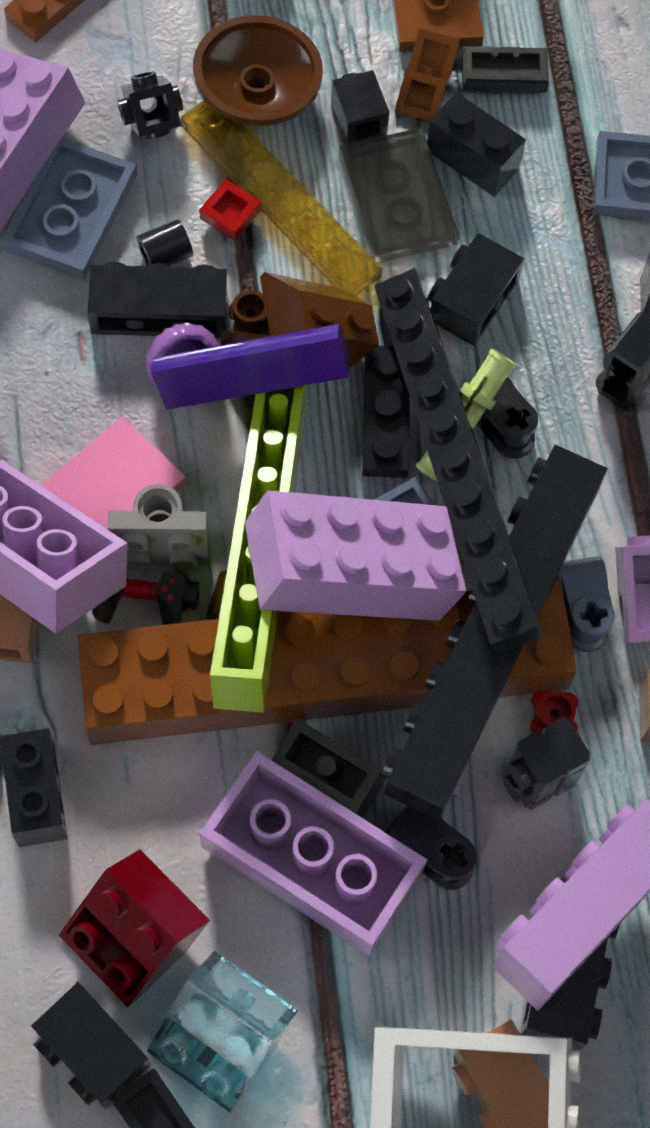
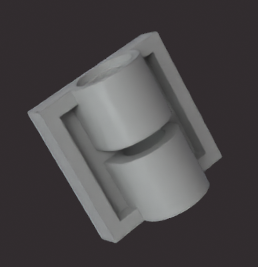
(161, 531)

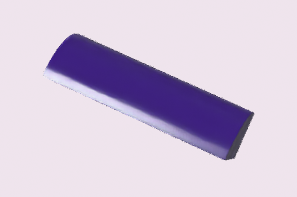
(251, 367)

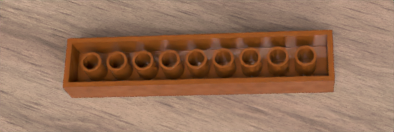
(321, 667)

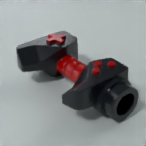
(173, 592)

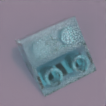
(221, 1030)

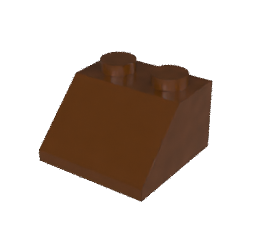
(306, 305)

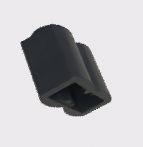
(627, 364)

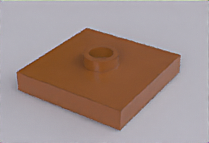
(448, 17)

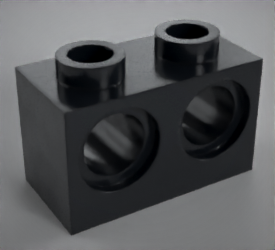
(33, 787)

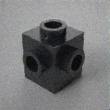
(161, 116)

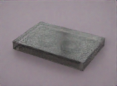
(398, 195)

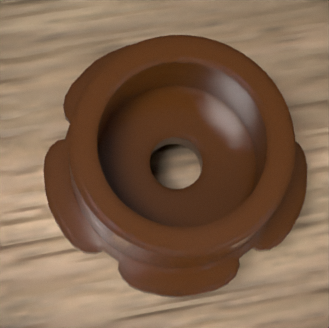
(249, 301)

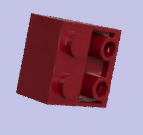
(133, 926)

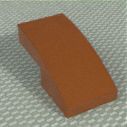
(427, 75)

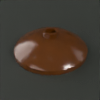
(253, 55)

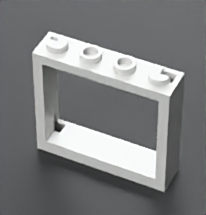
(389, 1065)

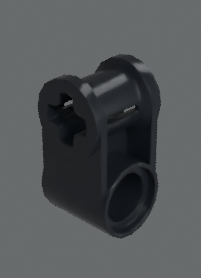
(510, 422)
(435, 842)

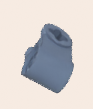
(587, 598)

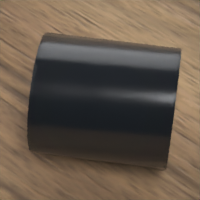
(165, 244)

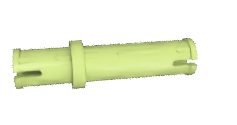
(478, 395)

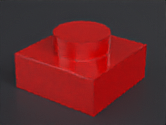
(230, 210)

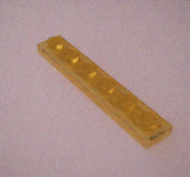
(283, 199)

